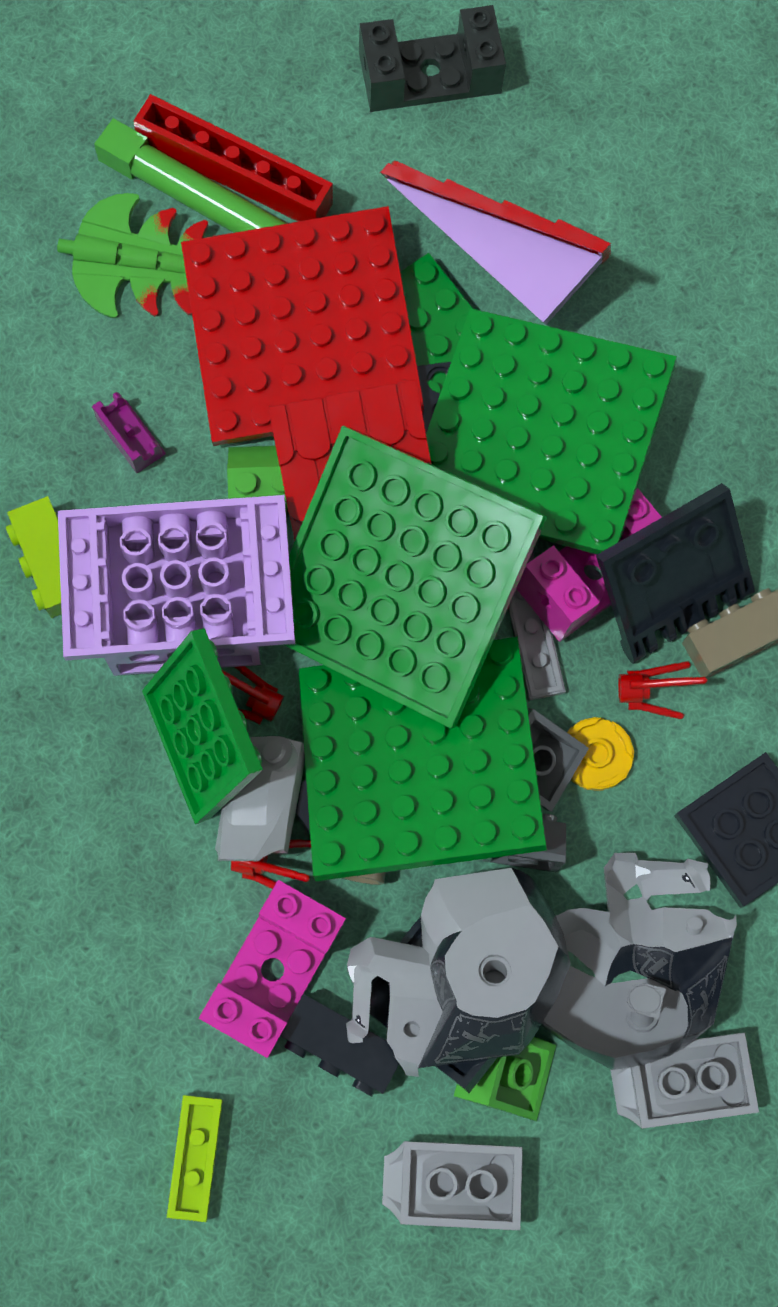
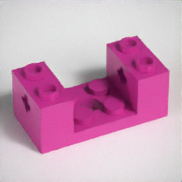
(559, 587)
(296, 934)

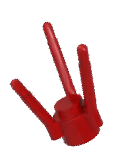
(636, 686)
(263, 698)
(253, 869)

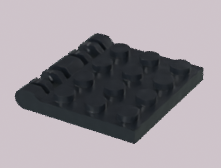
(676, 571)

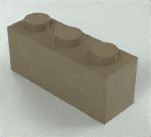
(735, 635)

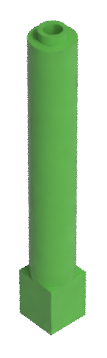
(134, 157)

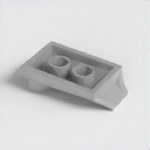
(264, 811)
(694, 1084)
(454, 1185)

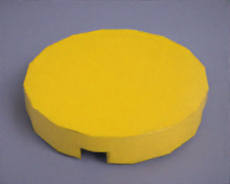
(594, 770)

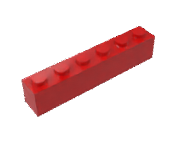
(234, 161)

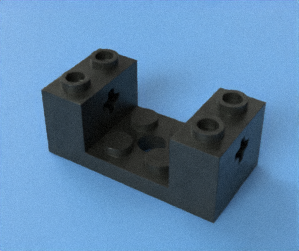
(468, 62)

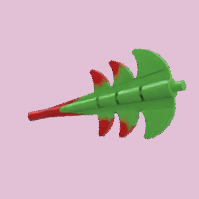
(109, 254)

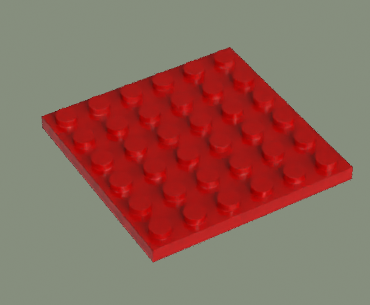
(296, 316)

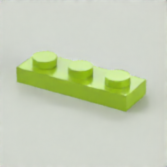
(194, 1158)

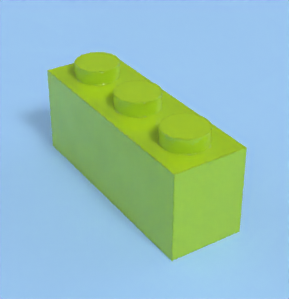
(37, 532)

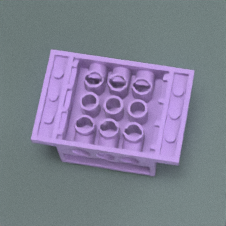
(158, 571)

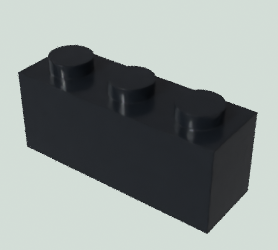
(324, 1035)

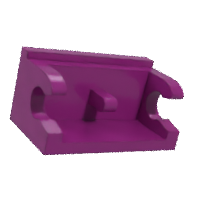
(128, 433)

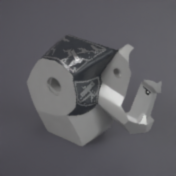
(676, 950)
(479, 980)

